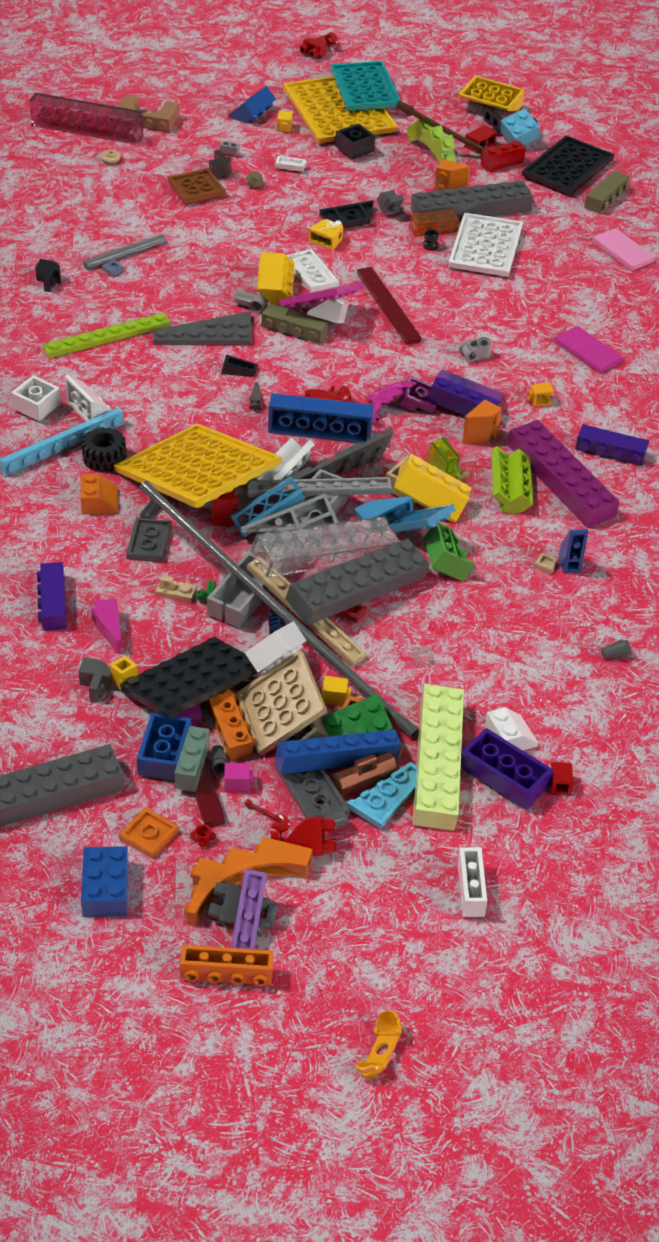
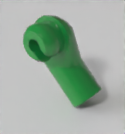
(202, 596)

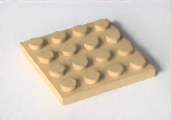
(281, 702)

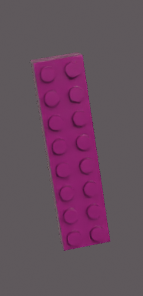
(564, 474)

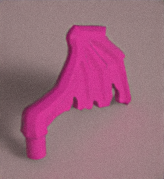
(387, 395)

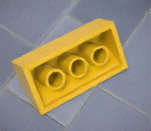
(275, 277)
(431, 486)

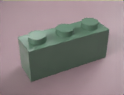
(192, 759)

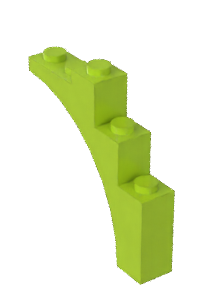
(434, 138)

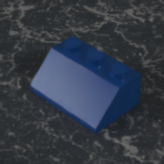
(253, 106)

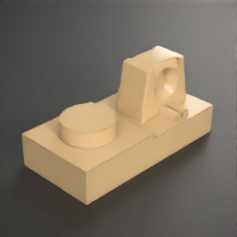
(175, 590)

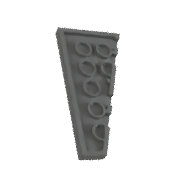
(223, 330)
(351, 457)

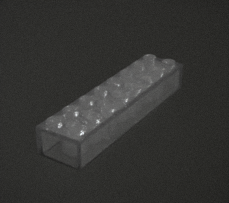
(320, 545)

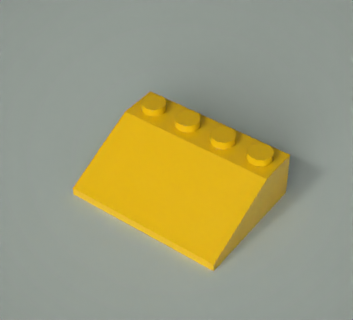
(493, 93)

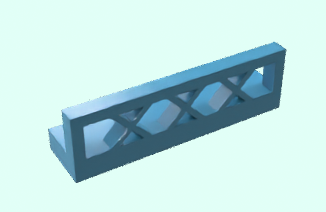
(282, 503)

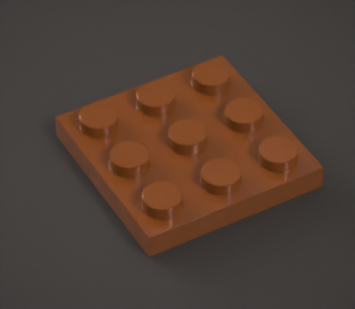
(196, 186)

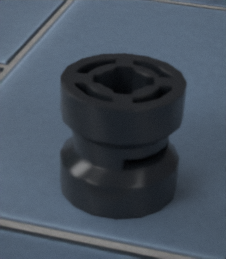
(431, 237)

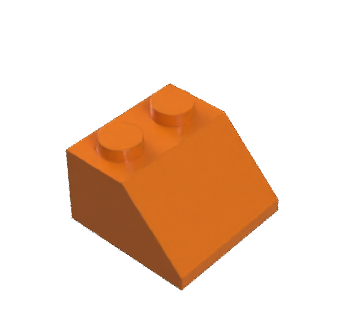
(451, 175)
(482, 423)
(98, 495)

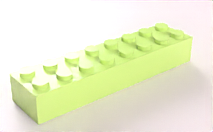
(438, 758)

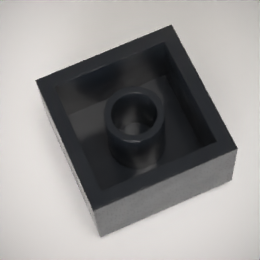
(355, 141)

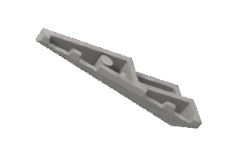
(305, 514)

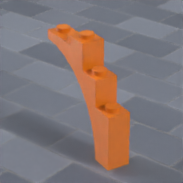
(270, 856)

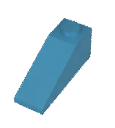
(388, 508)

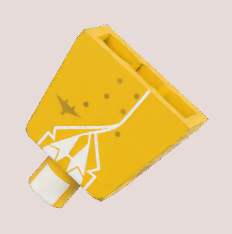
(326, 234)

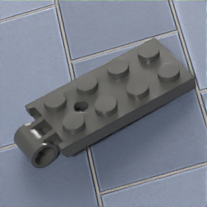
(316, 786)

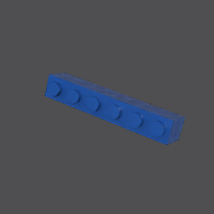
(334, 751)

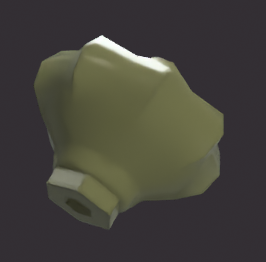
(254, 179)

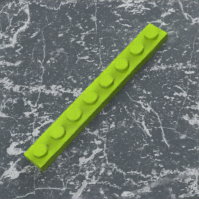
(106, 335)

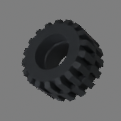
(103, 448)

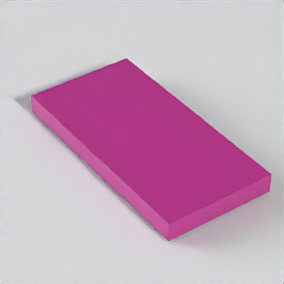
(588, 349)

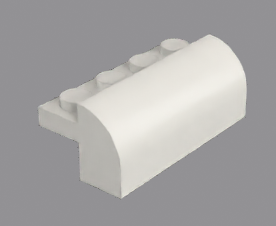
(293, 459)

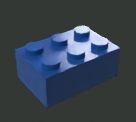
(162, 746)
(105, 881)

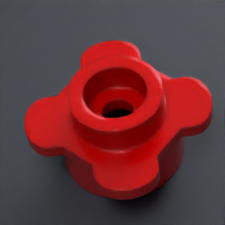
(203, 834)

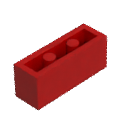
(503, 156)

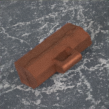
(364, 774)

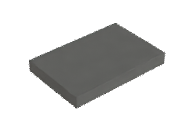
(149, 540)

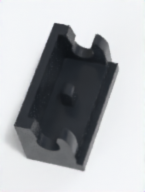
(492, 117)

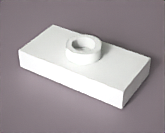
(290, 163)

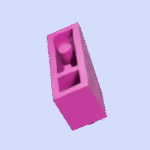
(107, 621)

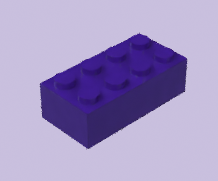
(506, 768)

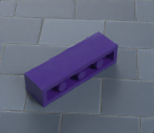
(612, 445)
(52, 596)

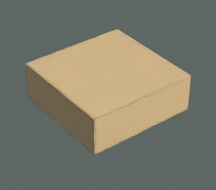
(546, 563)

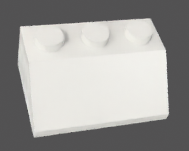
(83, 399)

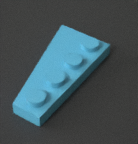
(386, 797)

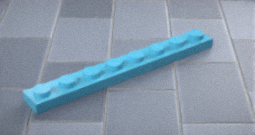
(58, 442)

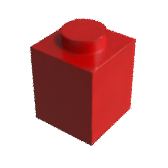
(562, 778)

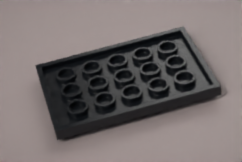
(568, 165)
(190, 677)

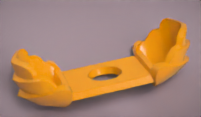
(389, 1031)

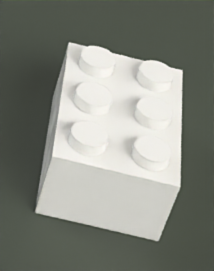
(276, 647)

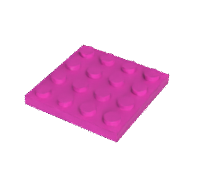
(321, 295)

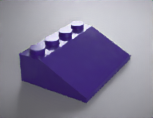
(460, 393)

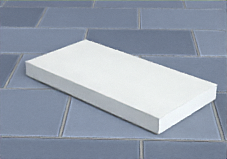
(312, 271)

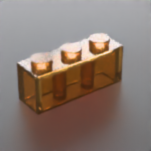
(442, 221)

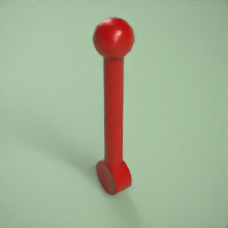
(248, 803)

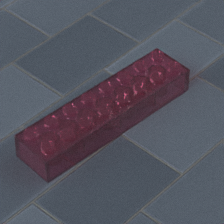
(86, 118)

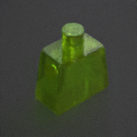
(444, 457)

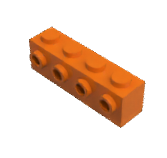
(230, 725)
(226, 965)

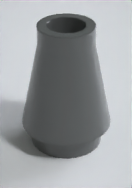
(617, 650)
(218, 760)

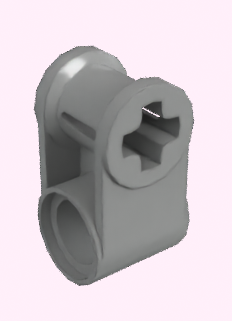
(477, 349)

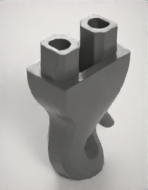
(228, 912)

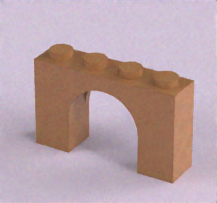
(161, 120)

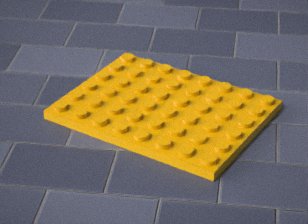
(325, 113)
(198, 465)

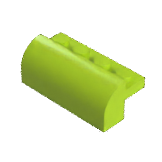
(512, 480)

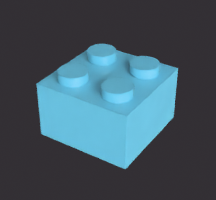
(520, 127)

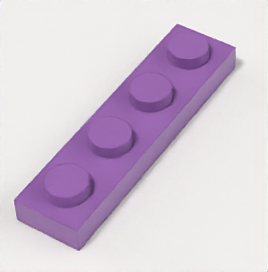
(249, 909)

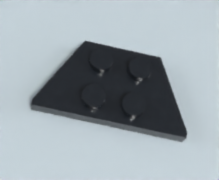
(350, 214)

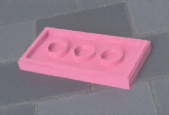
(623, 249)

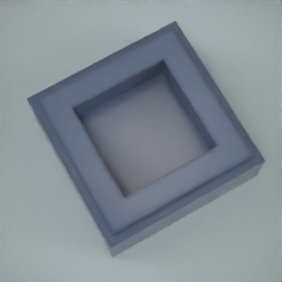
(112, 268)

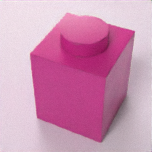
(238, 777)

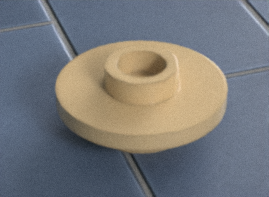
(110, 156)

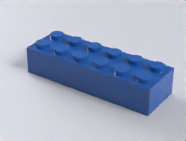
(320, 418)

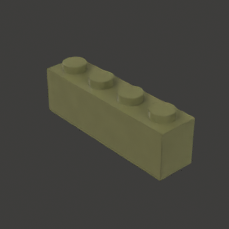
(607, 192)
(294, 323)

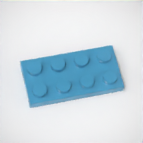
(422, 518)

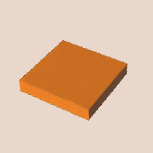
(149, 833)

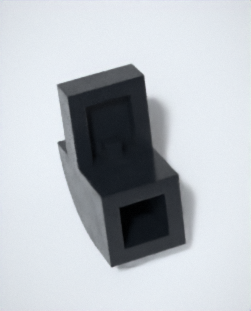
(48, 273)

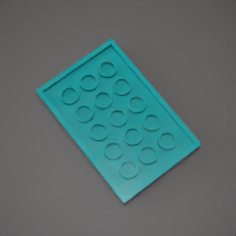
(364, 85)

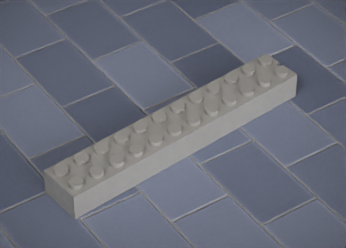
(232, 598)

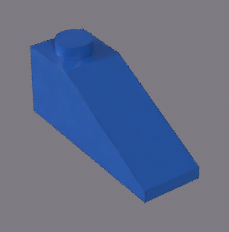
(572, 550)

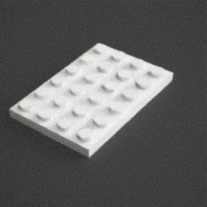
(485, 244)

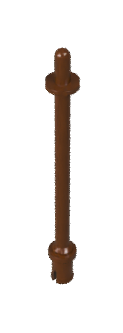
(410, 110)

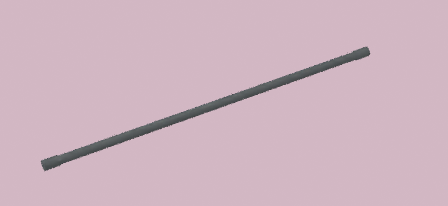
(403, 723)

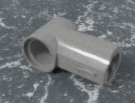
(255, 302)

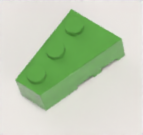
(445, 552)

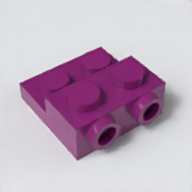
(417, 396)

